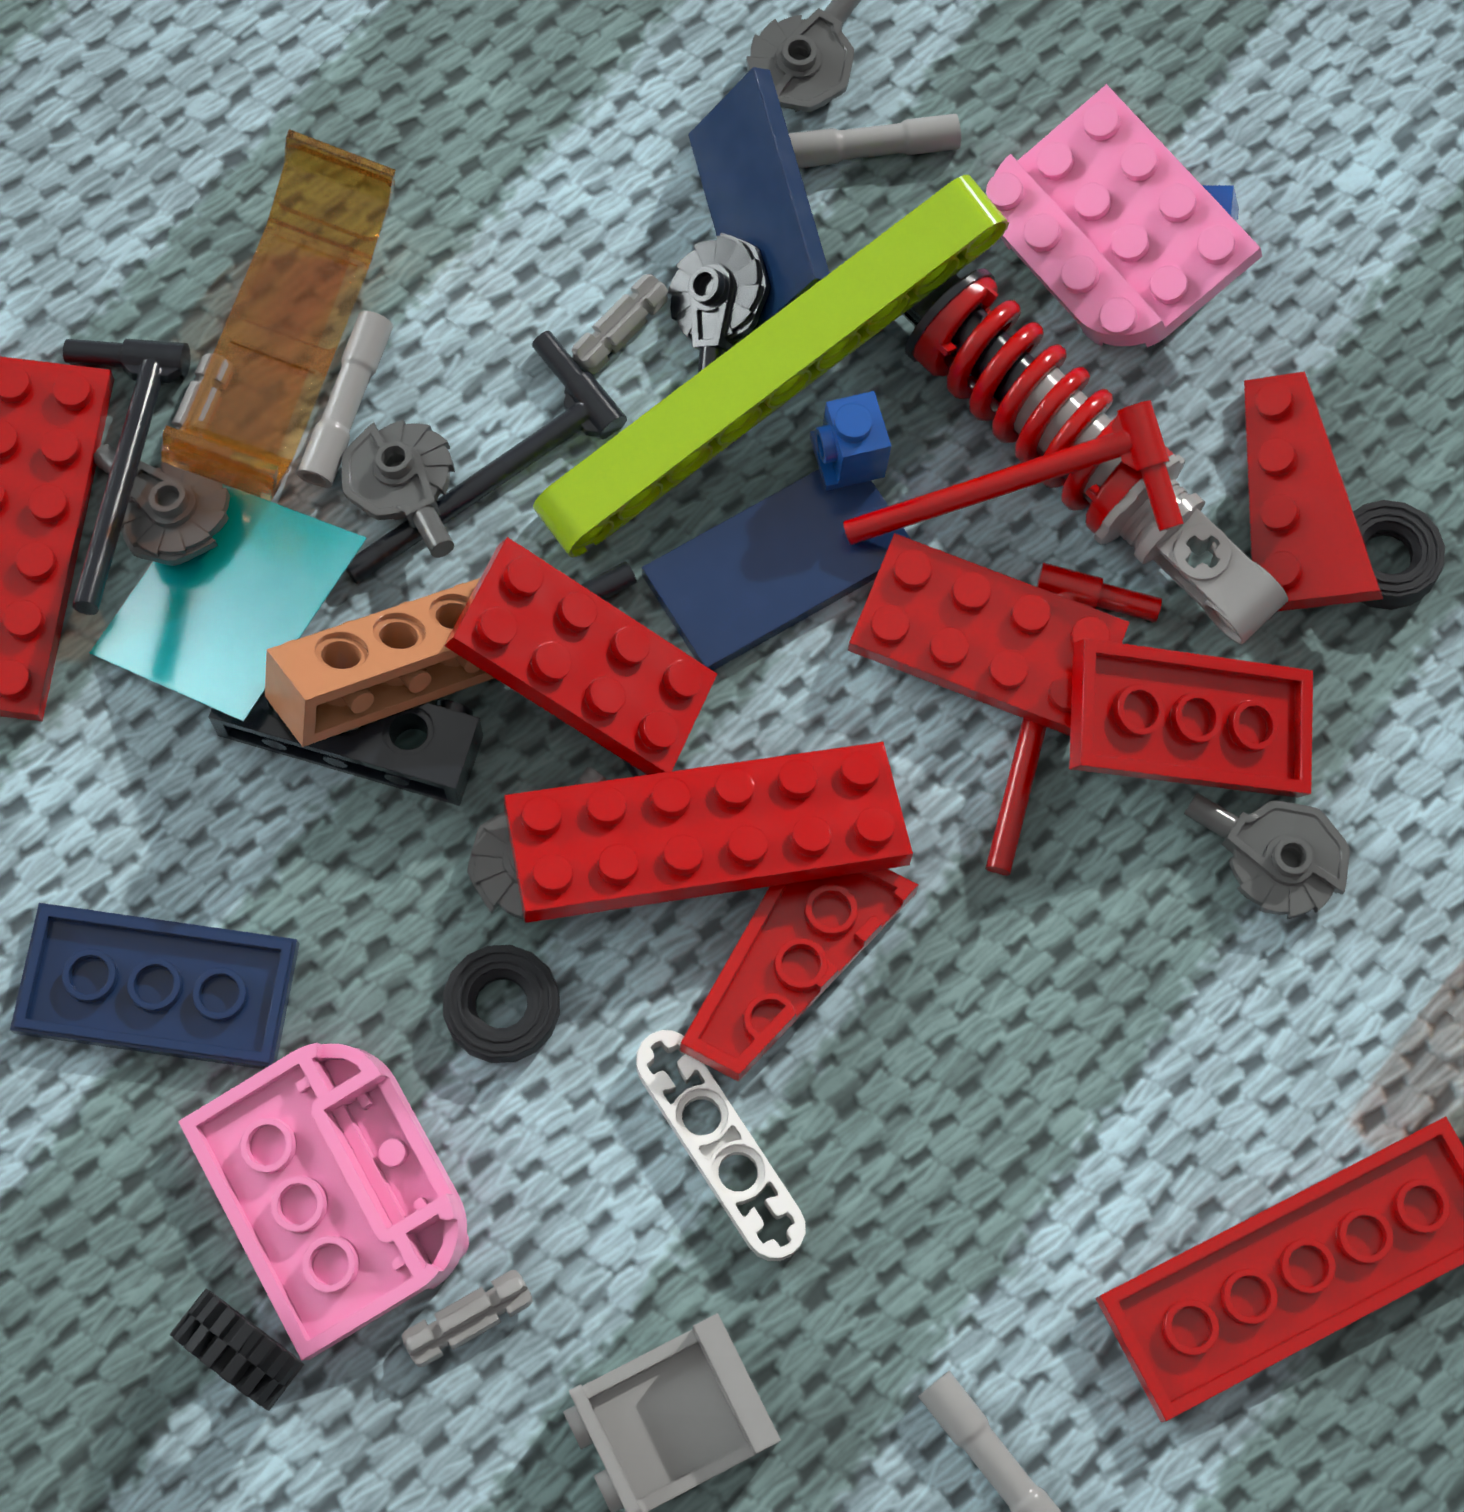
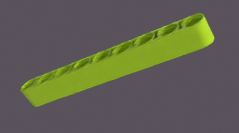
(770, 365)

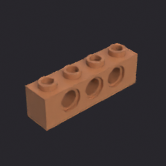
(370, 667)

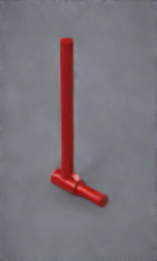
(1134, 439)
(1093, 593)

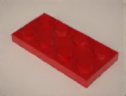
(977, 632)
(581, 659)
(1191, 718)

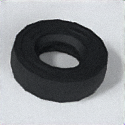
(1420, 538)
(494, 964)

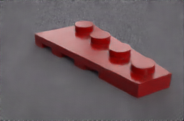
(1298, 499)
(786, 960)

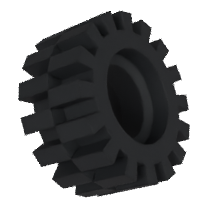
(236, 1349)

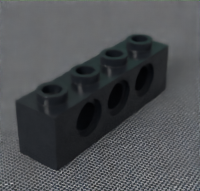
(434, 769)

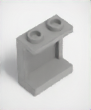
(671, 1419)

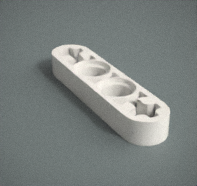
(712, 1149)

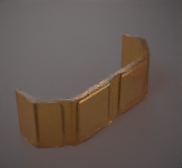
(286, 319)

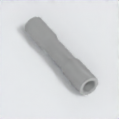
(907, 137)
(332, 432)
(972, 1432)

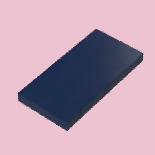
(758, 187)
(767, 568)
(155, 986)

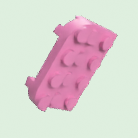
(1118, 225)
(330, 1190)

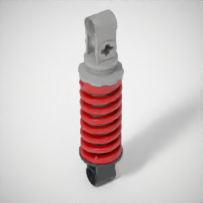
(1049, 413)

